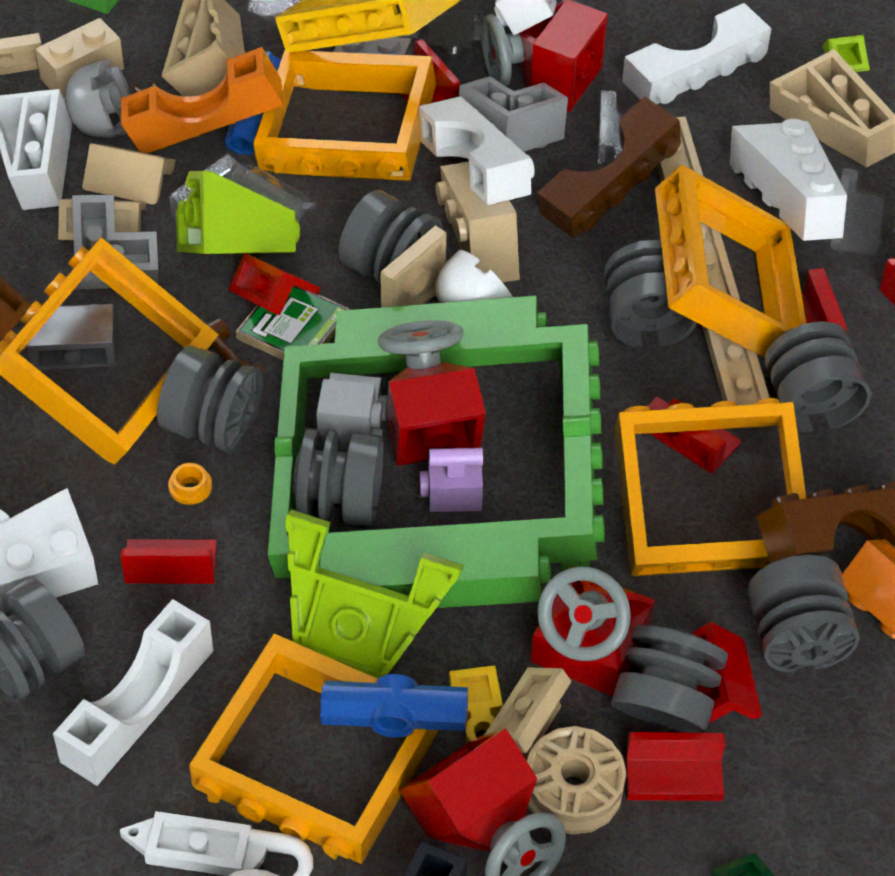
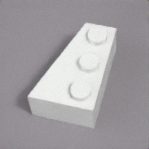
(35, 145)

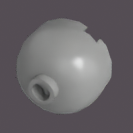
(93, 95)

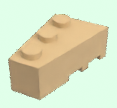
(202, 42)
(838, 108)
(479, 228)

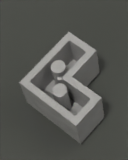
(526, 116)
(95, 219)
(350, 406)

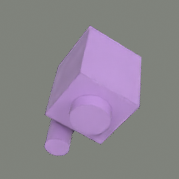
(453, 479)

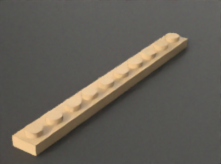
(734, 366)

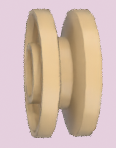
(581, 755)

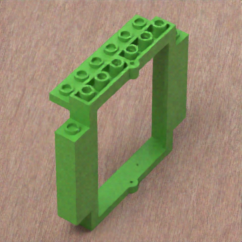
(500, 559)

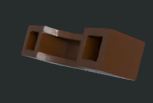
(579, 199)
(810, 524)

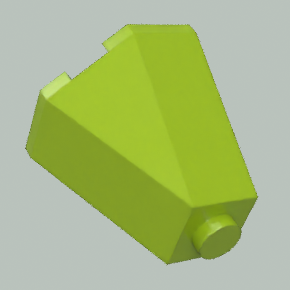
(231, 219)

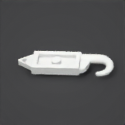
(211, 844)

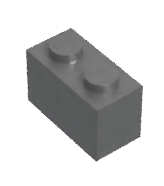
(76, 338)

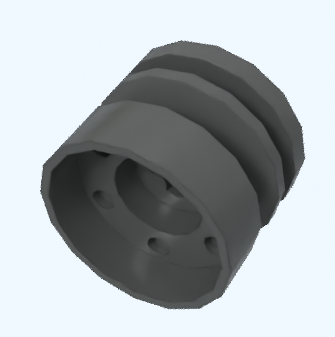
(380, 232)
(640, 296)
(818, 373)
(209, 398)
(339, 476)
(803, 613)
(32, 635)
(672, 670)

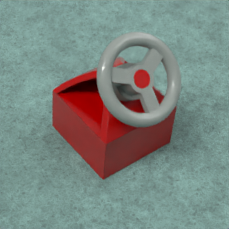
(559, 51)
(430, 400)
(588, 626)
(481, 802)

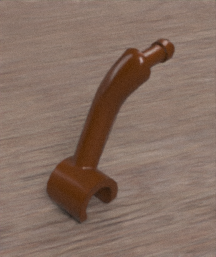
(220, 345)

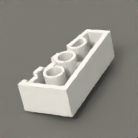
(792, 175)
(46, 546)

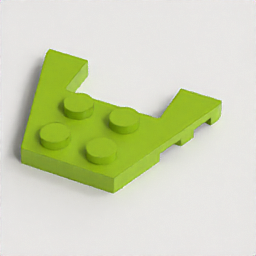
(353, 618)

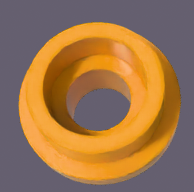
(186, 474)

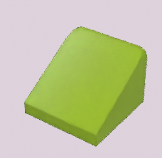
(851, 49)

